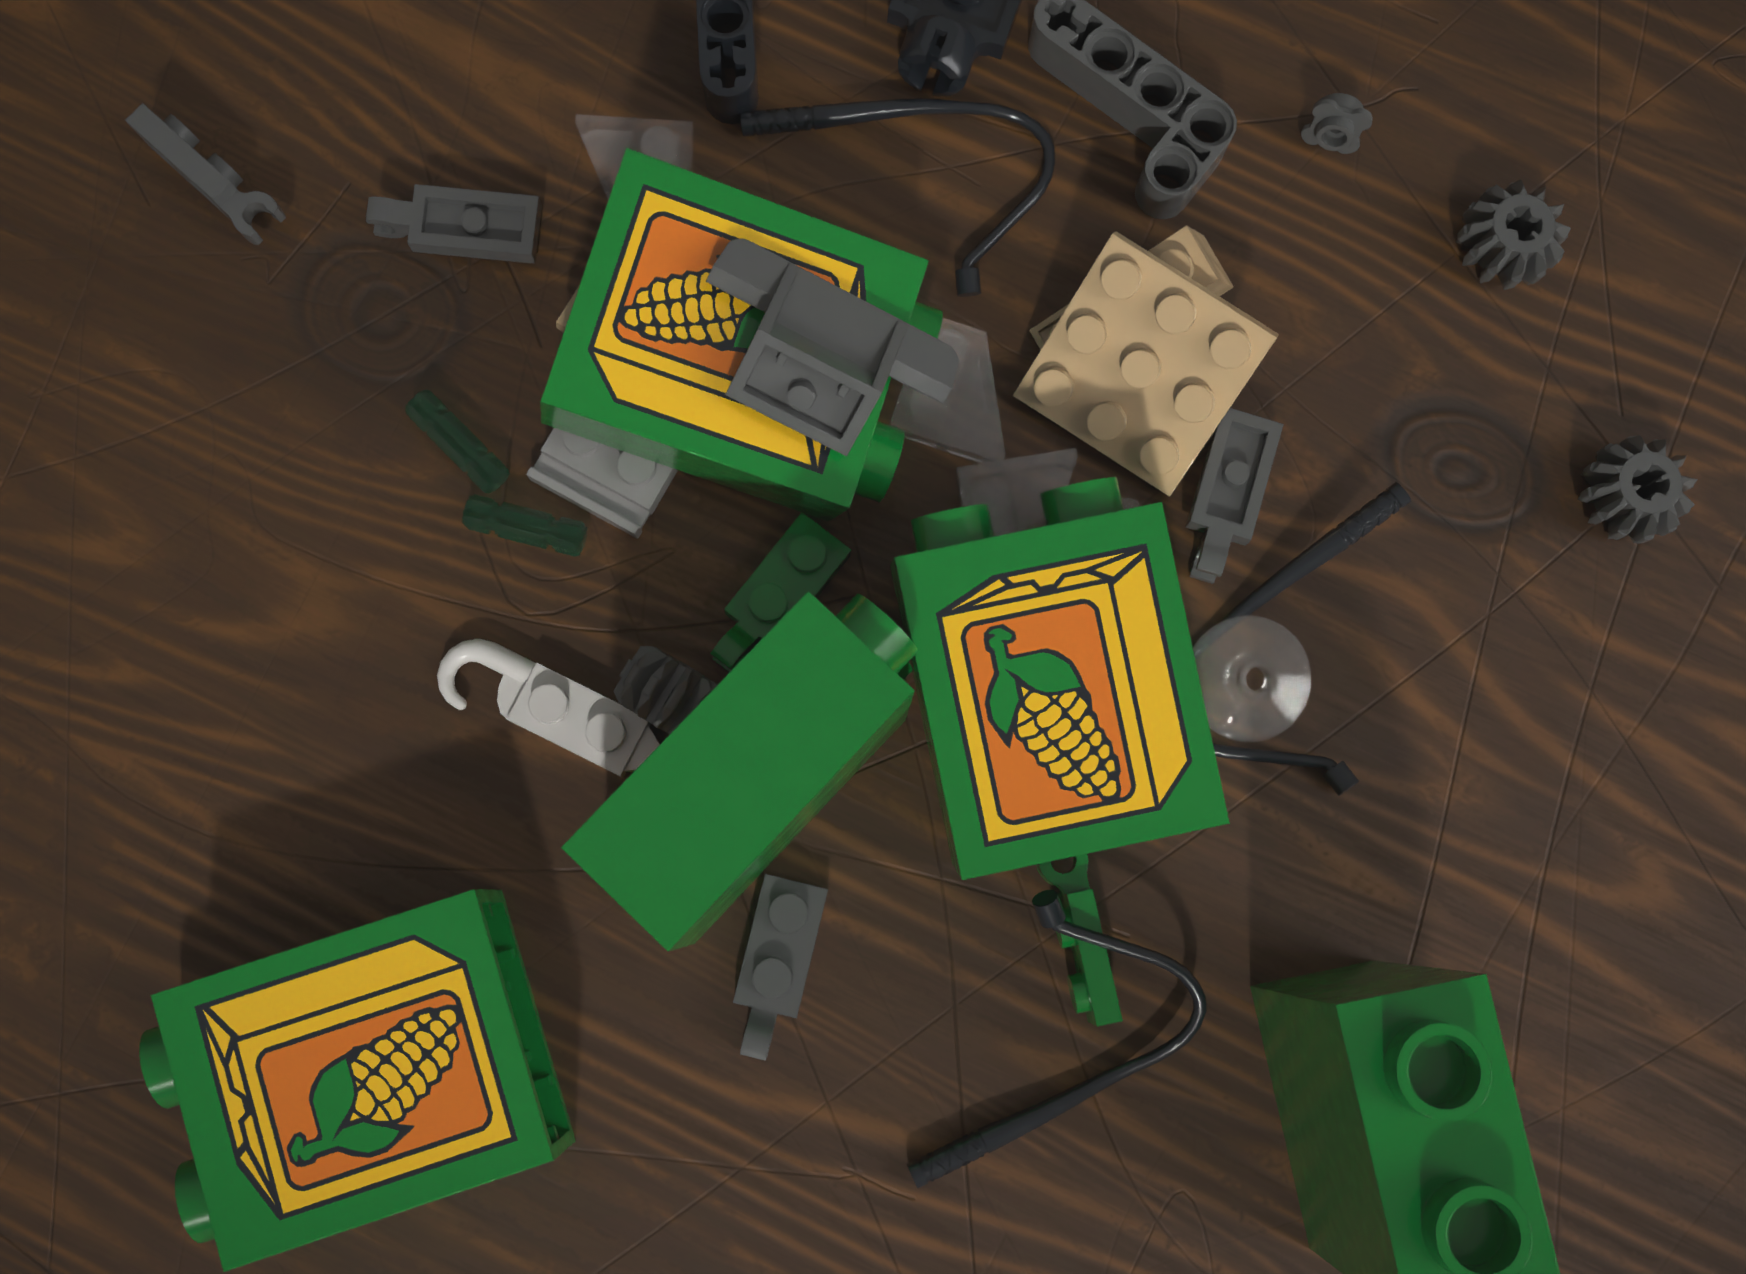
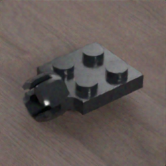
(949, 38)

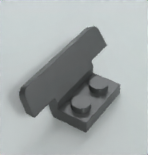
(821, 349)

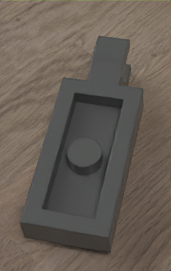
(210, 176)
(461, 222)
(1231, 488)
(777, 958)

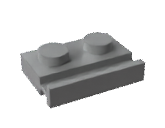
(602, 479)

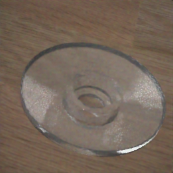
(1224, 659)

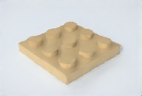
(1144, 363)

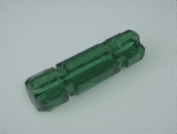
(457, 441)
(524, 525)

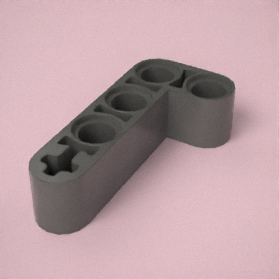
(1055, 44)

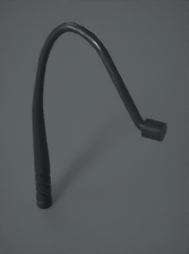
(833, 115)
(1327, 547)
(999, 1133)

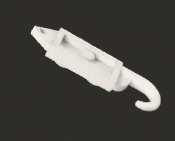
(554, 707)

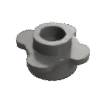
(1337, 123)

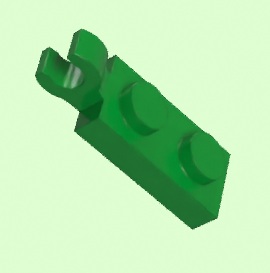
(798, 563)
(1093, 985)

